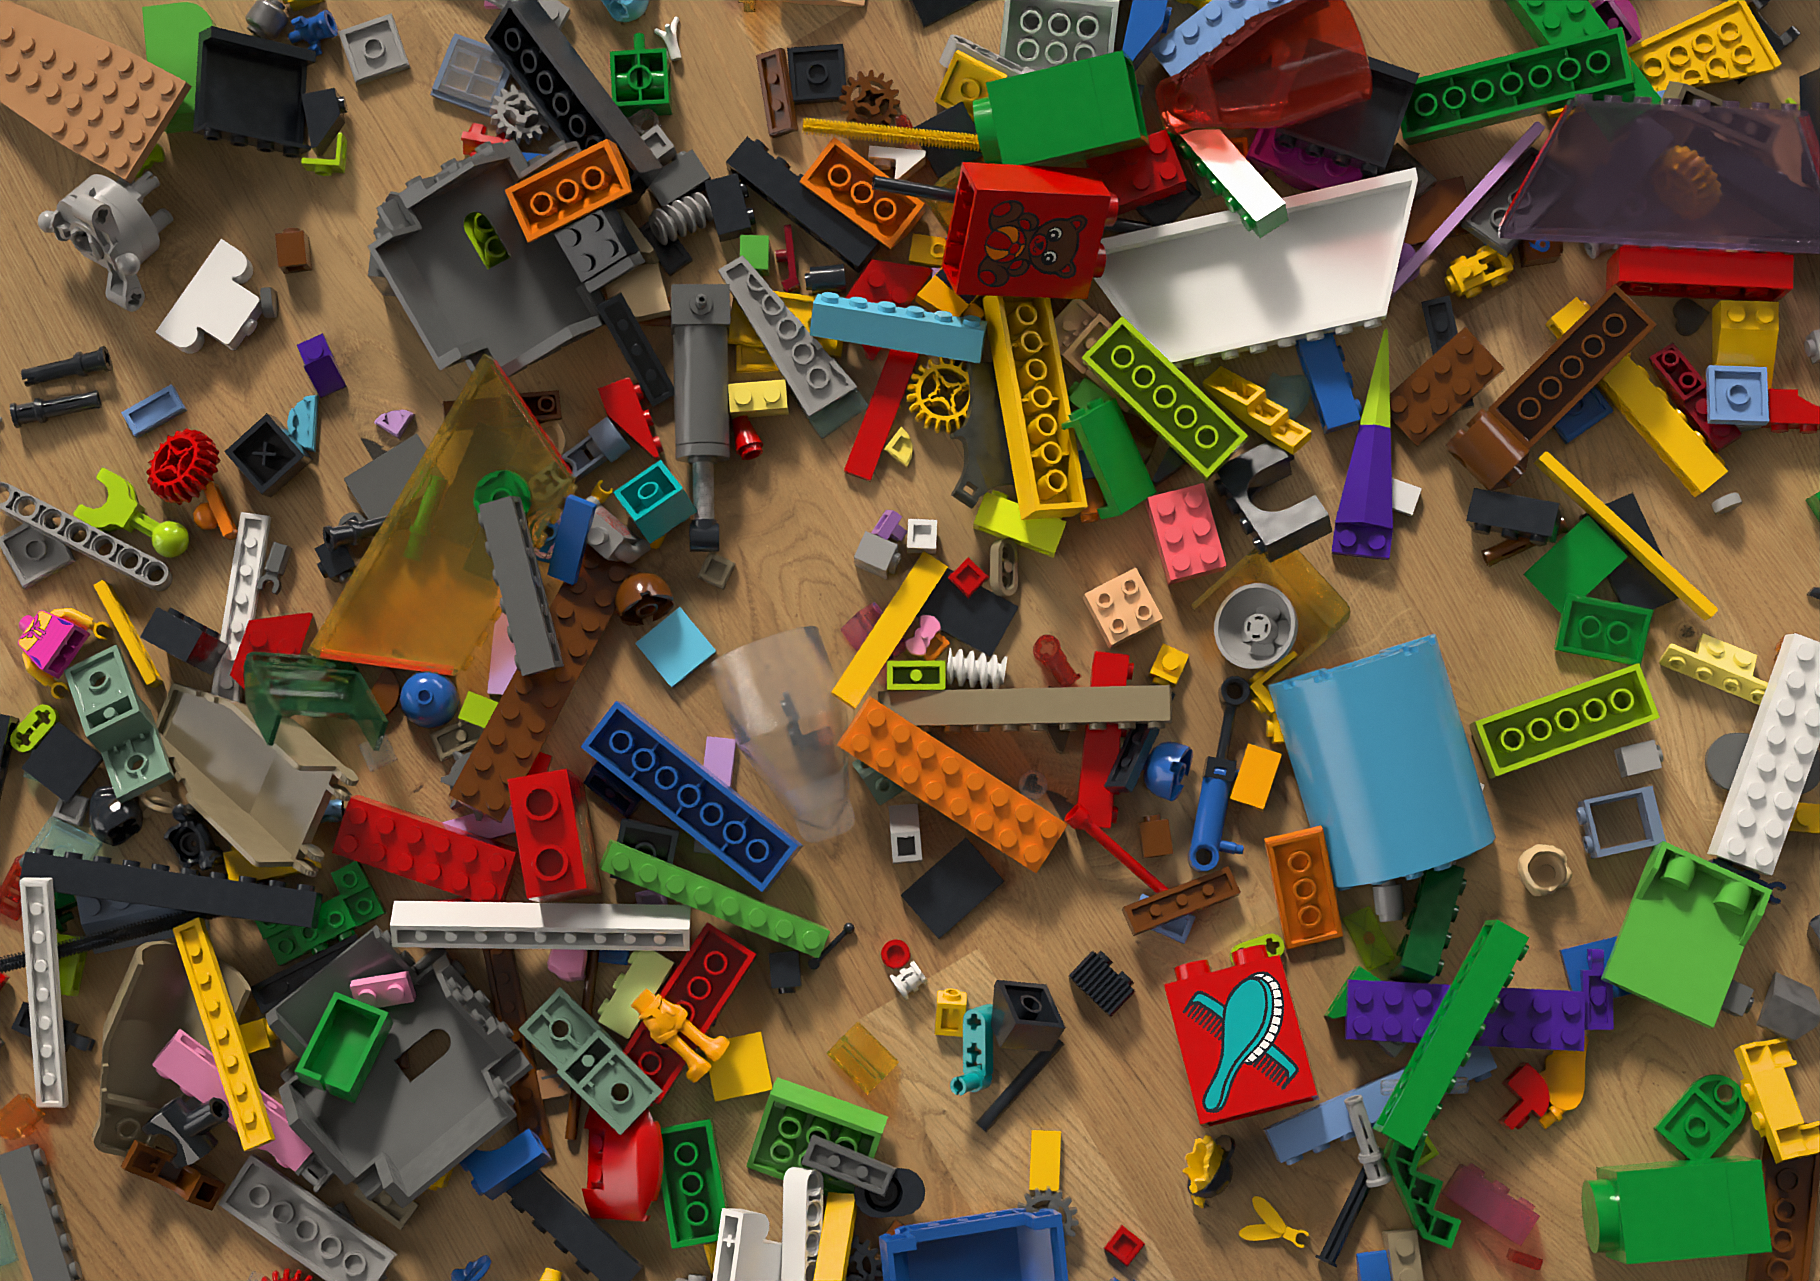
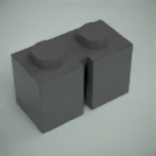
(678, 178)

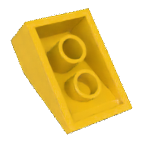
(1745, 334)

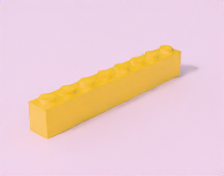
(1651, 414)

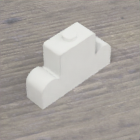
(214, 304)
(743, 1250)

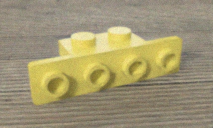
(1718, 666)

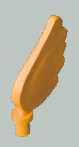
(1566, 1082)

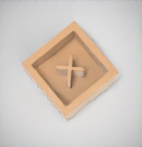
(1122, 608)

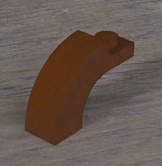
(189, 1182)

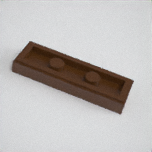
(776, 92)

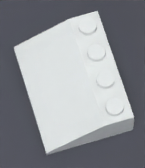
(1057, 31)

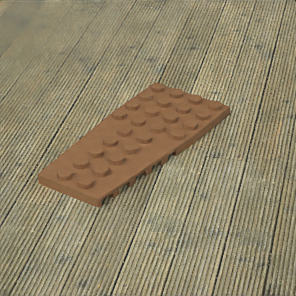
(85, 90)

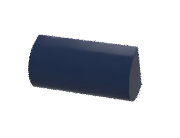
(613, 790)

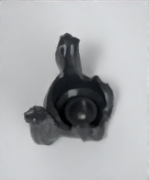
(192, 829)

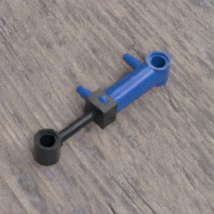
(1216, 787)

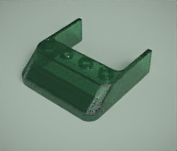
(309, 687)

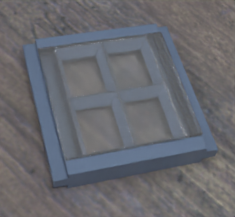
(470, 75)

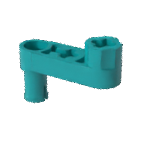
(978, 1032)

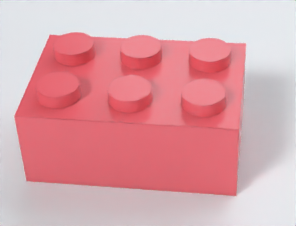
(1185, 534)

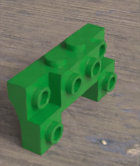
(337, 918)

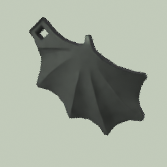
(983, 438)

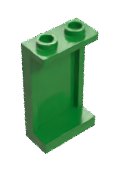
(1111, 456)

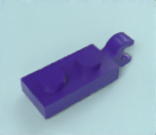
(1597, 993)

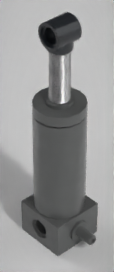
(701, 395)

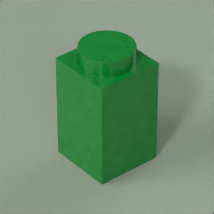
(1062, 113)
(1677, 1210)

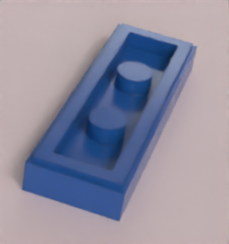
(571, 539)

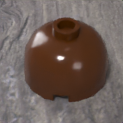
(642, 597)

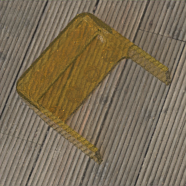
(1316, 602)

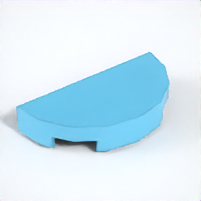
(303, 422)

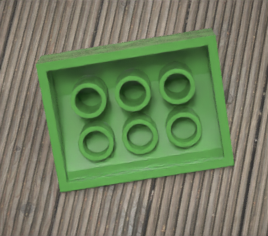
(797, 1114)

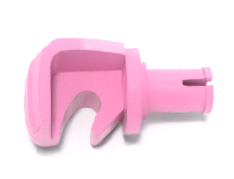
(568, 964)

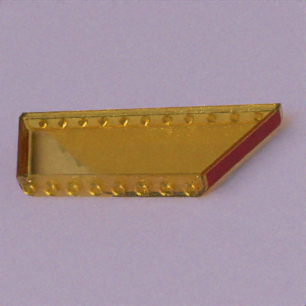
(427, 576)

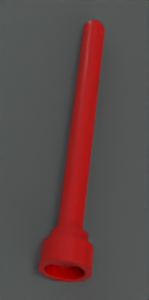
(1079, 818)

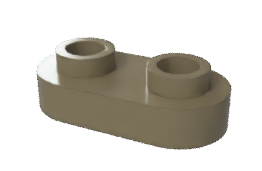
(1004, 567)

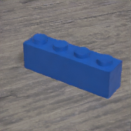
(1329, 383)

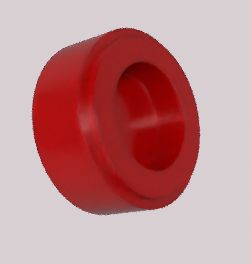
(895, 954)

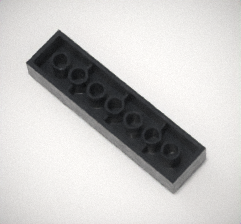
(567, 90)

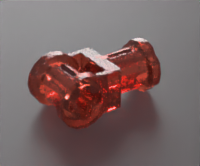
(1057, 662)

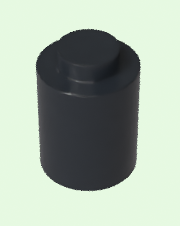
(826, 279)

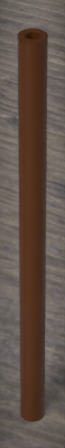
(587, 1005)

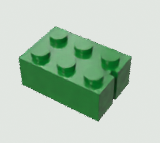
(344, 1047)

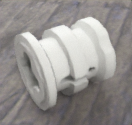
(909, 980)

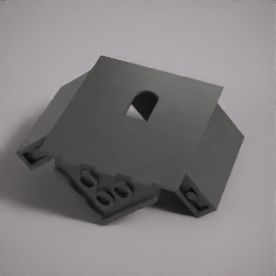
(457, 305)
(398, 1130)

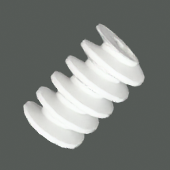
(975, 670)

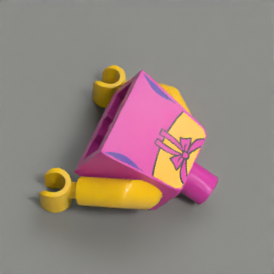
(52, 643)

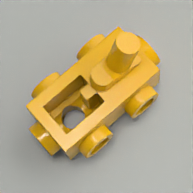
(1470, 274)

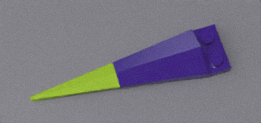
(1365, 508)

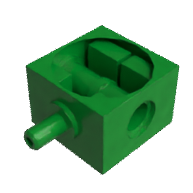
(641, 79)

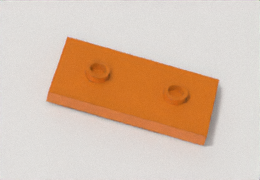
(1303, 887)

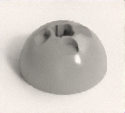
(1245, 617)

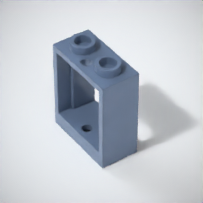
(1649, 816)

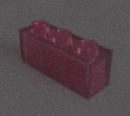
(1491, 1203)

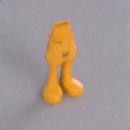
(664, 1023)

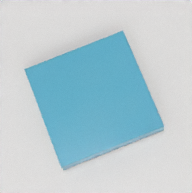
(676, 647)

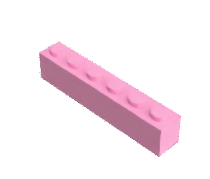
(198, 1077)

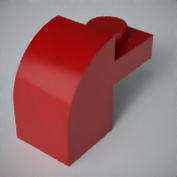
(1531, 1093)

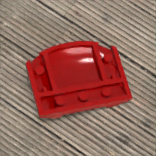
(623, 1168)

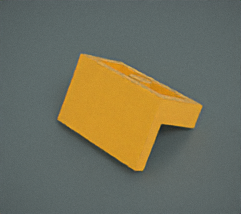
(1256, 777)

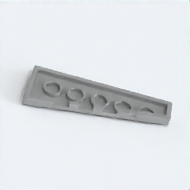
(797, 355)

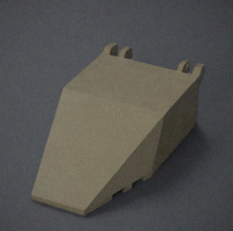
(249, 791)

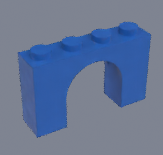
(505, 1167)

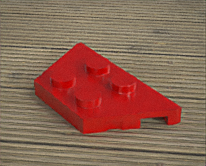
(888, 283)
(271, 635)

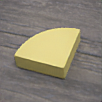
(900, 447)

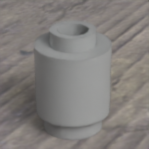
(1389, 901)

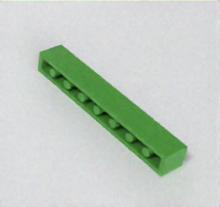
(714, 898)

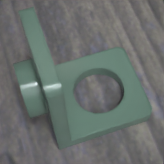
(879, 785)

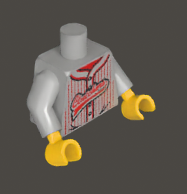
(611, 536)

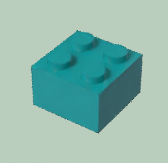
(655, 501)

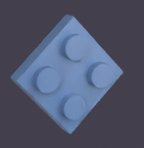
(1737, 395)

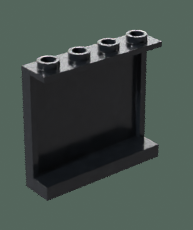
(251, 91)
(1362, 132)

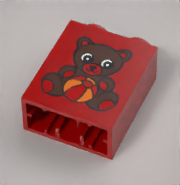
(1027, 231)
(554, 836)

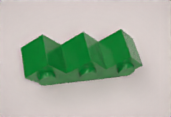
(1419, 1194)

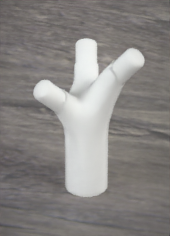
(670, 39)

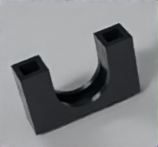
(1277, 531)

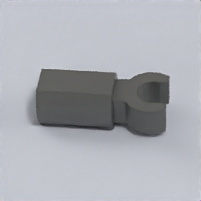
(275, 566)

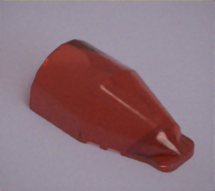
(1272, 72)

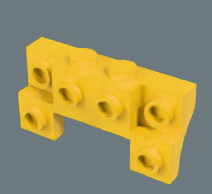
(1773, 1101)

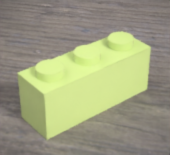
(647, 971)

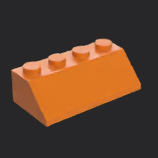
(846, 184)
(569, 190)

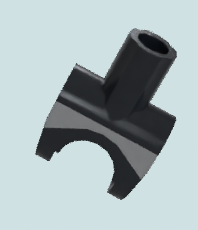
(188, 1128)

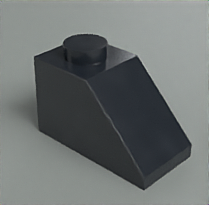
(324, 117)

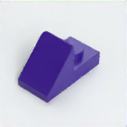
(321, 365)

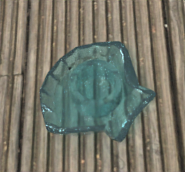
(1289, 392)

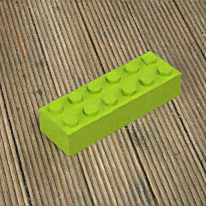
(1164, 398)
(1564, 721)

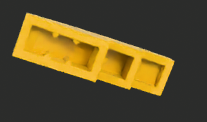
(1255, 410)

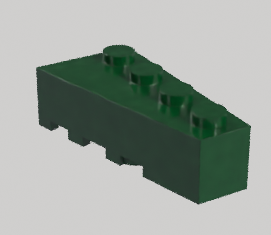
(1429, 925)

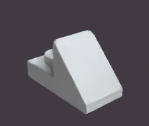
(905, 160)

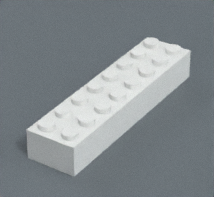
(1773, 761)

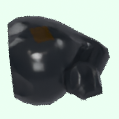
(112, 820)

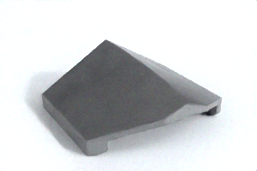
(1789, 1008)

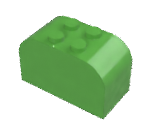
(172, 45)

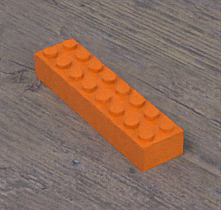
(952, 784)

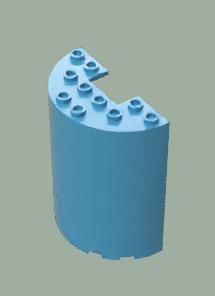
(1384, 764)

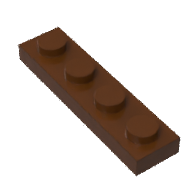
(1181, 901)

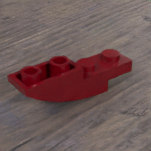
(1690, 396)

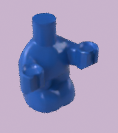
(314, 30)

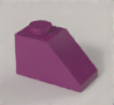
(1620, 14)

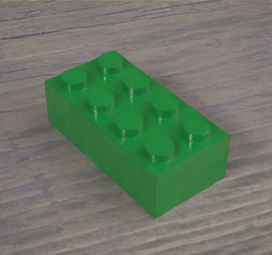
(692, 1183)

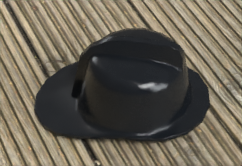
(902, 1197)

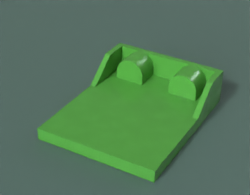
(1685, 933)

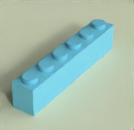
(898, 327)

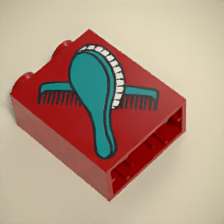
(1240, 1037)

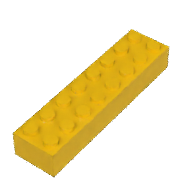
(1034, 406)

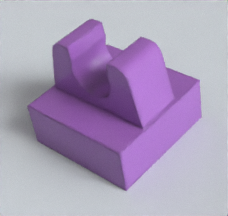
(889, 526)

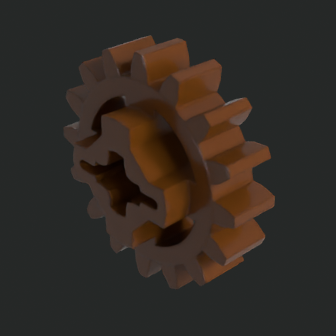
(881, 97)

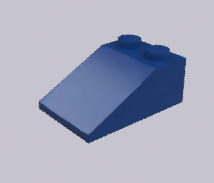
(1144, 28)

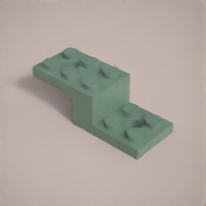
(118, 723)
(590, 1060)

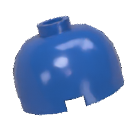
(429, 699)
(1166, 769)

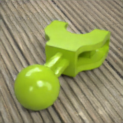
(125, 513)

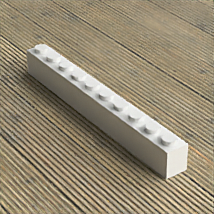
(541, 926)

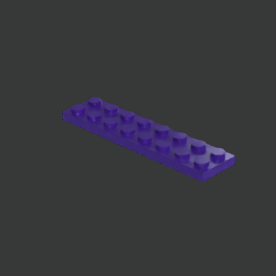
(1520, 1021)

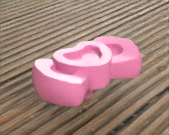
(928, 627)

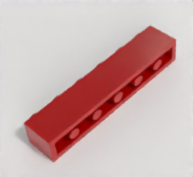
(1102, 746)

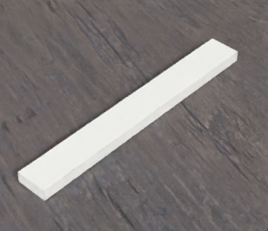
(241, 597)
(44, 992)

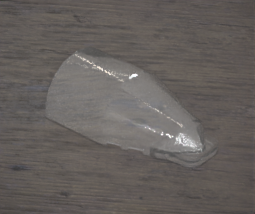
(791, 726)

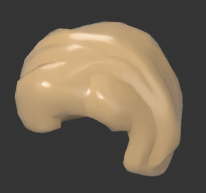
(1543, 869)

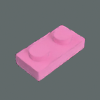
(384, 989)

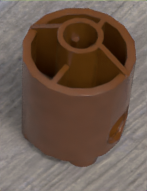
(1489, 451)

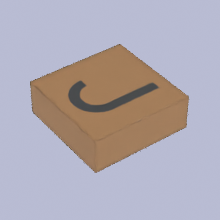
(551, 1083)

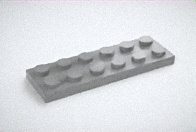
(304, 1225)

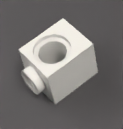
(922, 536)

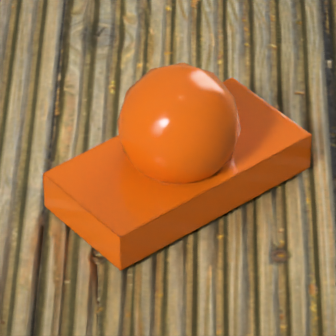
(215, 513)

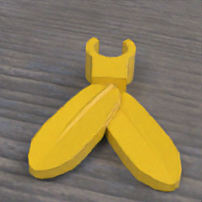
(1274, 1225)

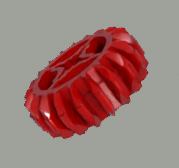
(183, 466)

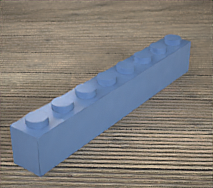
(1331, 1120)

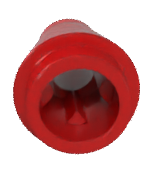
(747, 441)

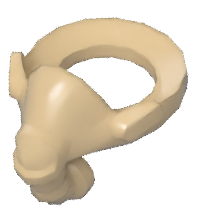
(155, 795)

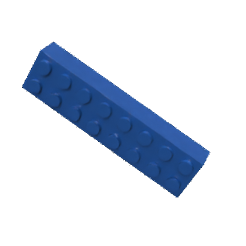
(692, 796)

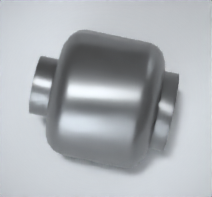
(266, 19)

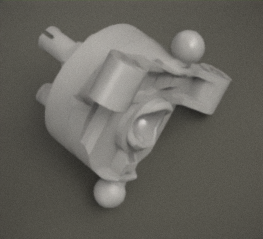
(111, 229)

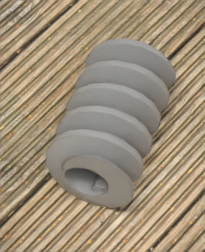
(680, 217)

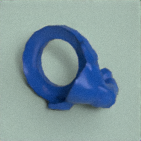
(471, 1269)

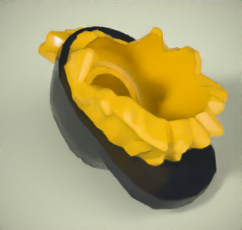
(1209, 1167)

